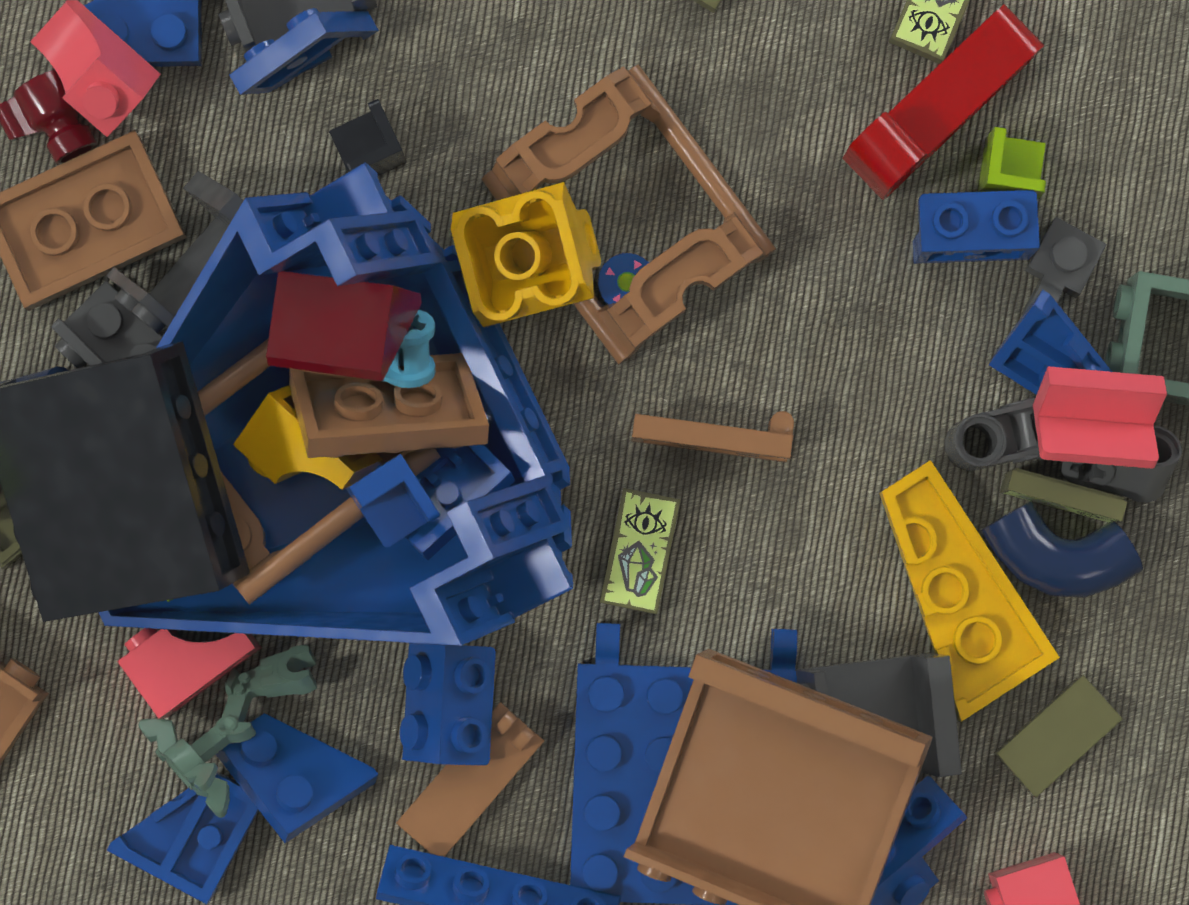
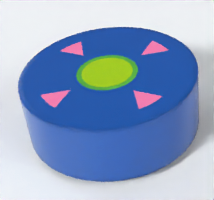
(617, 276)

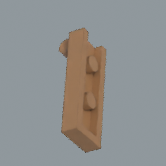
(720, 439)
(465, 791)

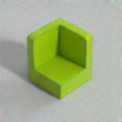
(1011, 164)

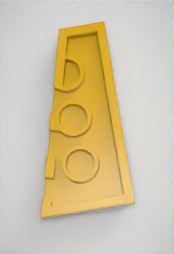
(963, 593)

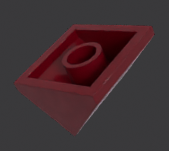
(338, 328)

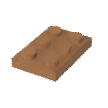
(84, 220)
(373, 416)

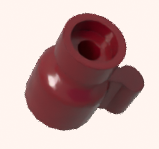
(39, 109)

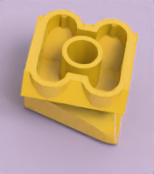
(525, 254)

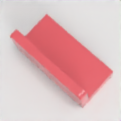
(1098, 417)

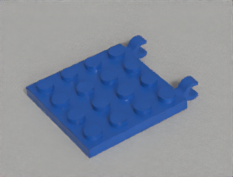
(620, 747)

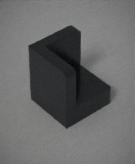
(369, 141)

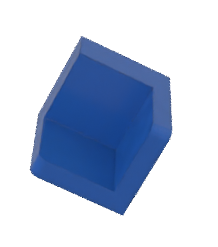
(393, 501)

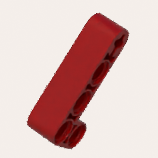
(942, 102)

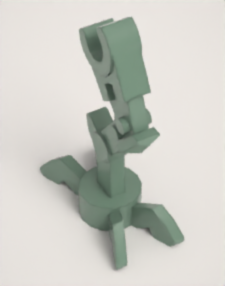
(273, 678)

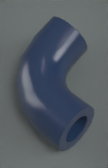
(1059, 564)

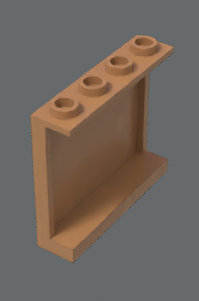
(776, 792)

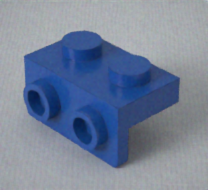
(448, 704)

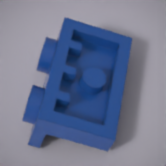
(976, 227)
(450, 481)

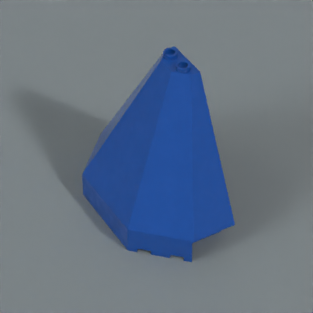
(356, 587)

